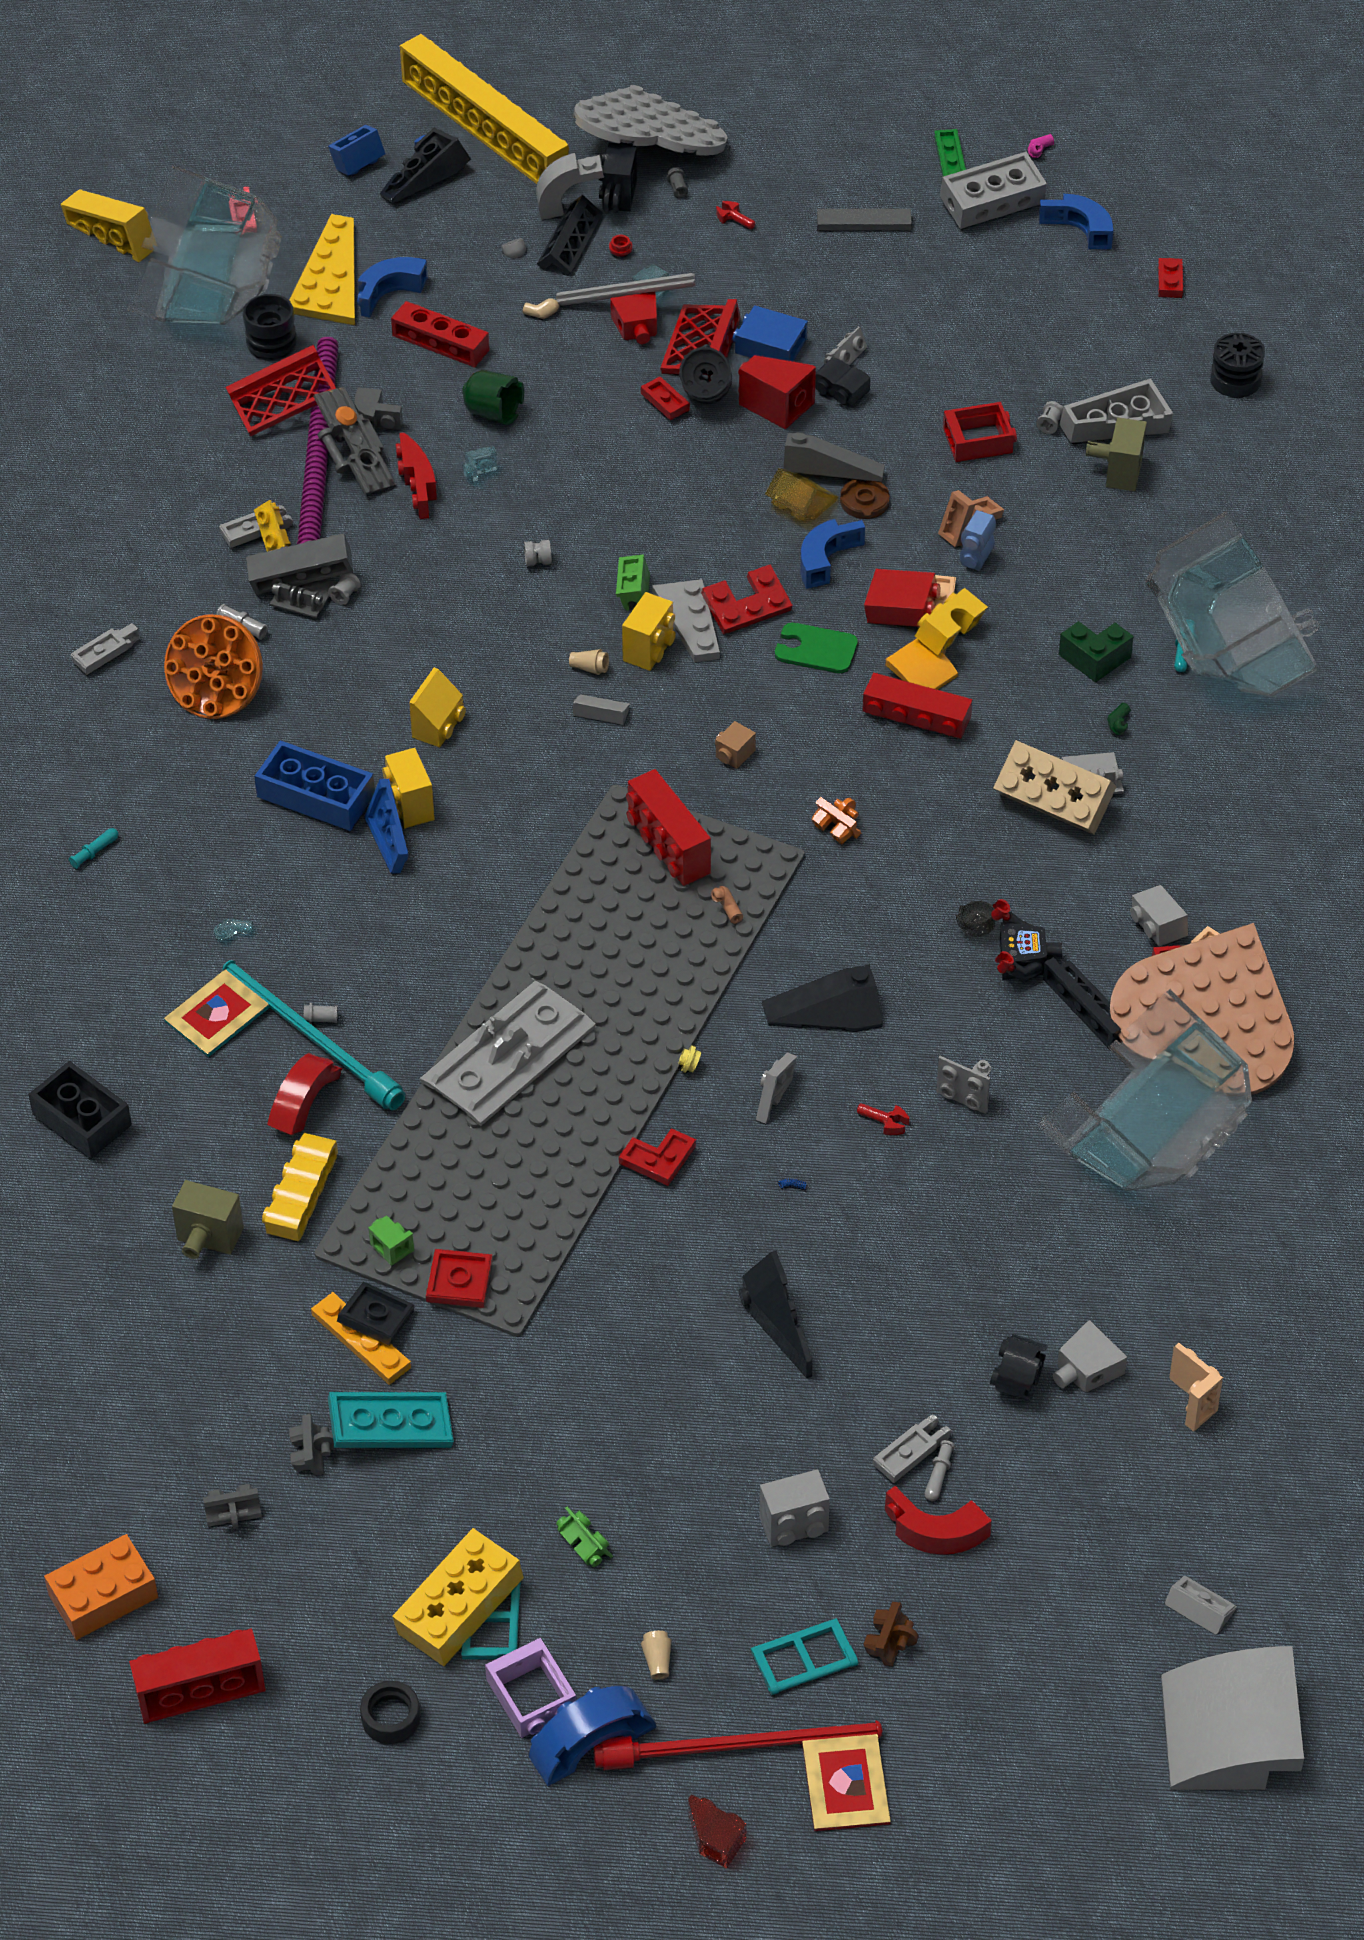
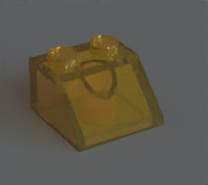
(799, 495)

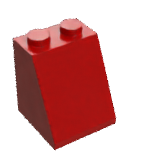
(776, 389)

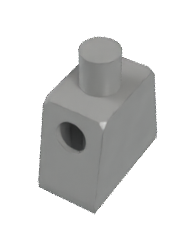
(1089, 1360)

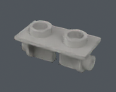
(849, 347)

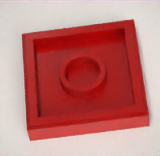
(459, 1278)

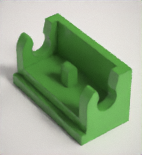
(632, 579)

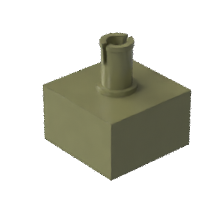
(1122, 454)
(207, 1219)

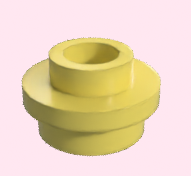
(689, 1059)

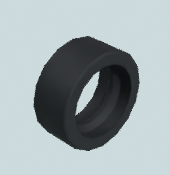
(390, 1733)

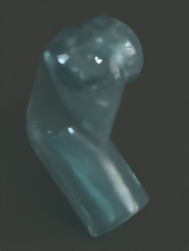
(230, 927)

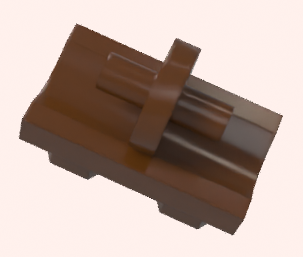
(895, 1634)

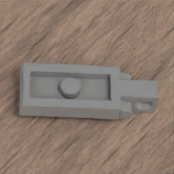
(105, 648)

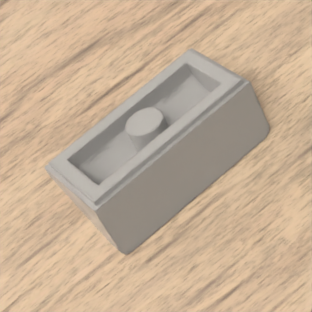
(600, 709)
(1200, 1604)

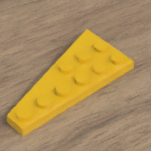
(328, 279)

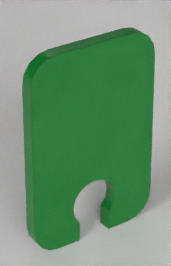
(819, 648)

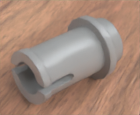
(320, 1013)

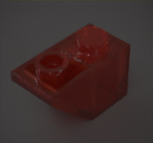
(715, 1831)

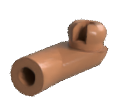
(729, 904)

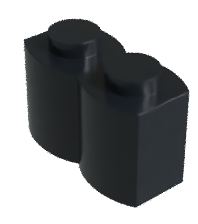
(842, 382)

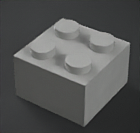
(794, 1508)

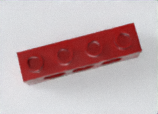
(440, 334)

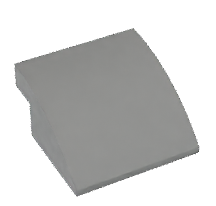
(1232, 1720)

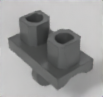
(316, 1444)
(232, 1506)

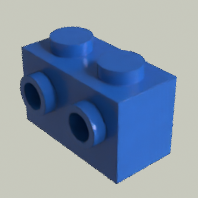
(357, 150)

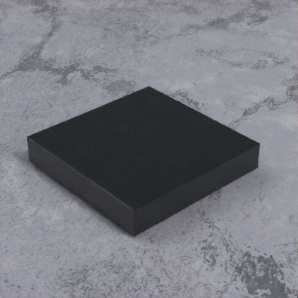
(375, 1313)

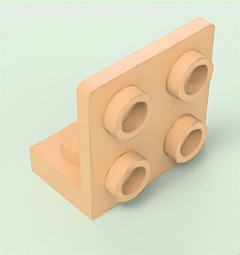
(1199, 1381)

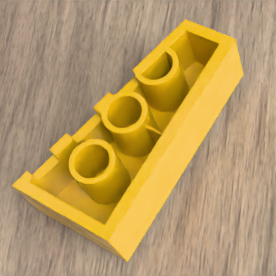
(109, 221)

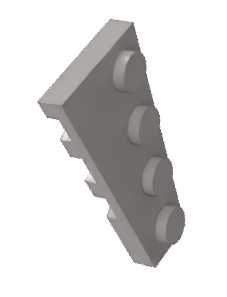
(691, 618)

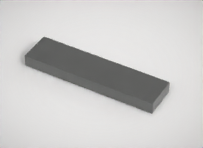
(863, 219)

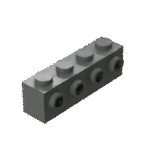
(300, 563)

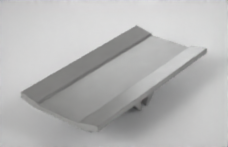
(508, 1052)

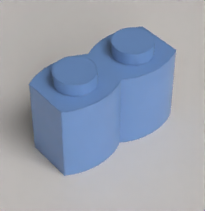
(977, 540)

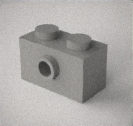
(1159, 915)

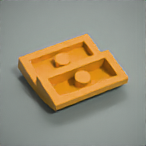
(921, 666)

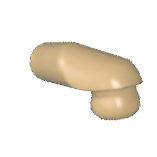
(541, 310)

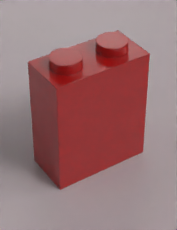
(901, 597)

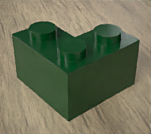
(1095, 653)

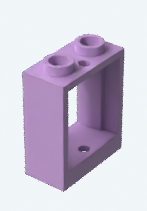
(517, 1664)

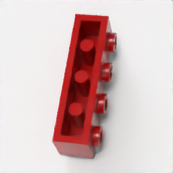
(917, 705)

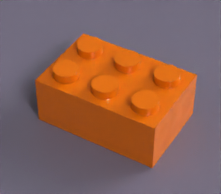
(101, 1586)

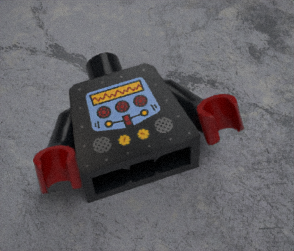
(1021, 946)

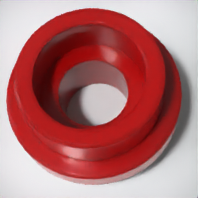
(620, 245)

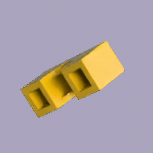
(957, 614)

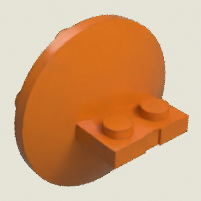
(213, 666)

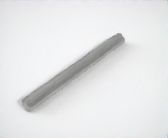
(625, 289)

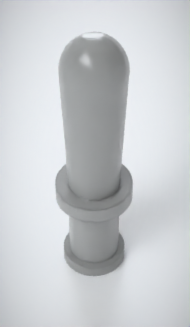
(940, 1465)

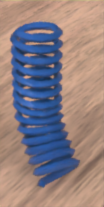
(784, 1183)

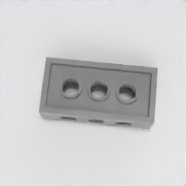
(993, 190)

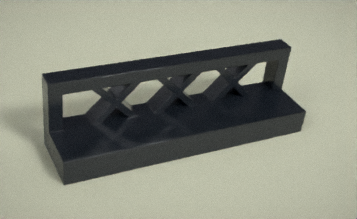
(567, 230)
(1079, 1001)

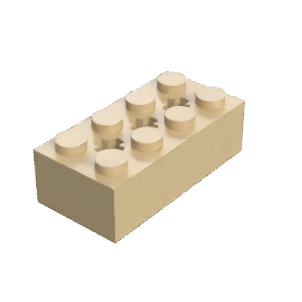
(1059, 803)

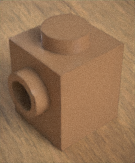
(735, 744)

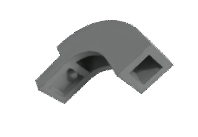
(559, 177)

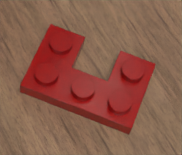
(766, 603)

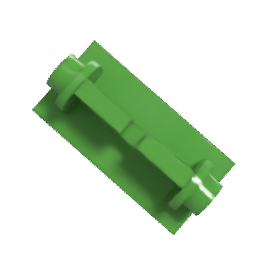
(592, 1545)

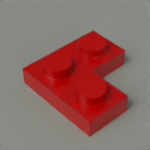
(660, 1162)

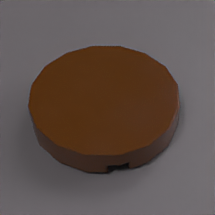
(864, 498)

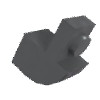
(371, 406)

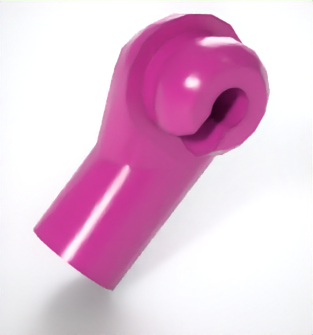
(1036, 145)

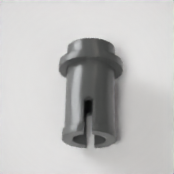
(676, 179)

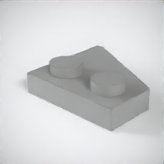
(775, 1084)

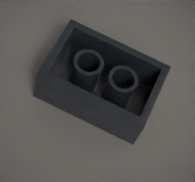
(80, 1109)

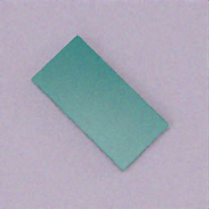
(390, 1420)

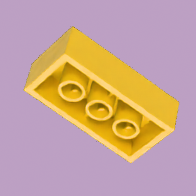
(458, 1597)

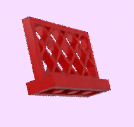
(720, 339)
(275, 378)

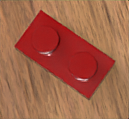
(1170, 277)
(665, 398)

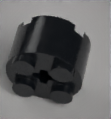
(1019, 1367)

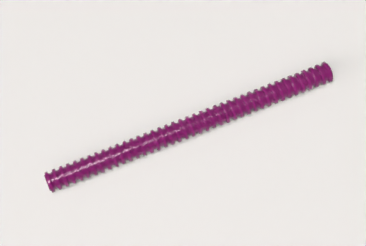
(317, 453)

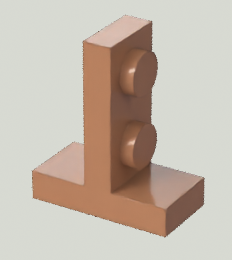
(960, 511)

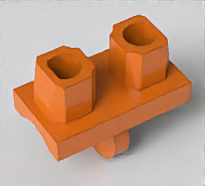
(845, 825)

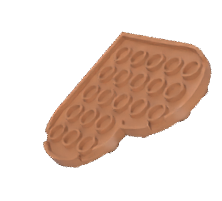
(1226, 986)

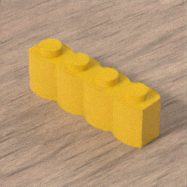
(301, 1186)

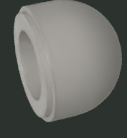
(514, 248)

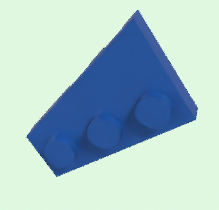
(386, 826)

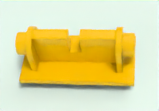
(269, 520)

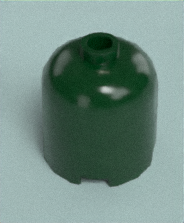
(493, 396)

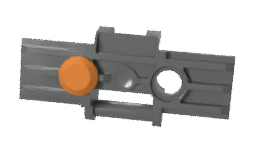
(349, 426)

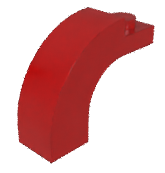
(299, 1090)
(934, 1533)

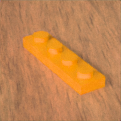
(381, 1358)

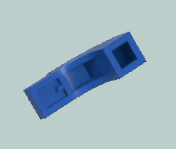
(1083, 214)
(390, 276)
(823, 542)

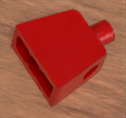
(635, 316)

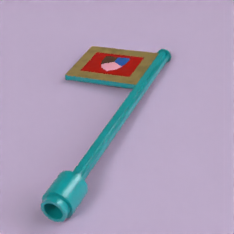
(236, 1000)

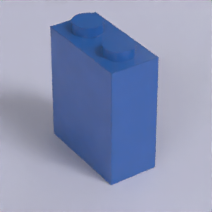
(770, 335)

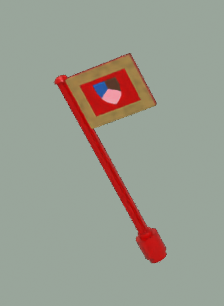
(839, 1763)

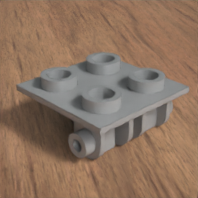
(1100, 764)
(964, 1084)

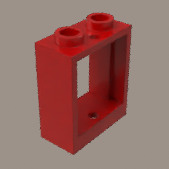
(974, 417)

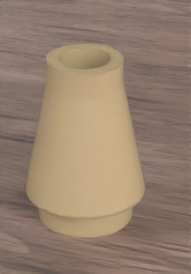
(591, 661)
(657, 1653)

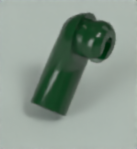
(1116, 719)

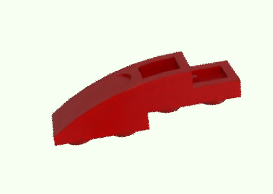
(417, 474)

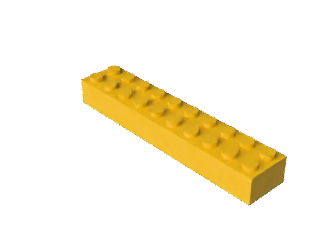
(479, 108)

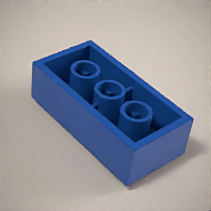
(315, 785)

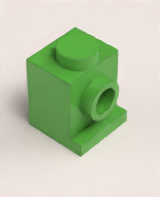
(390, 1239)

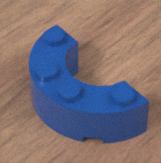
(585, 1724)

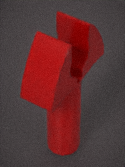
(730, 210)
(886, 1118)

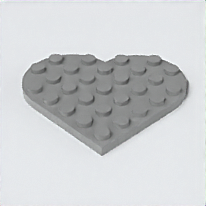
(648, 120)

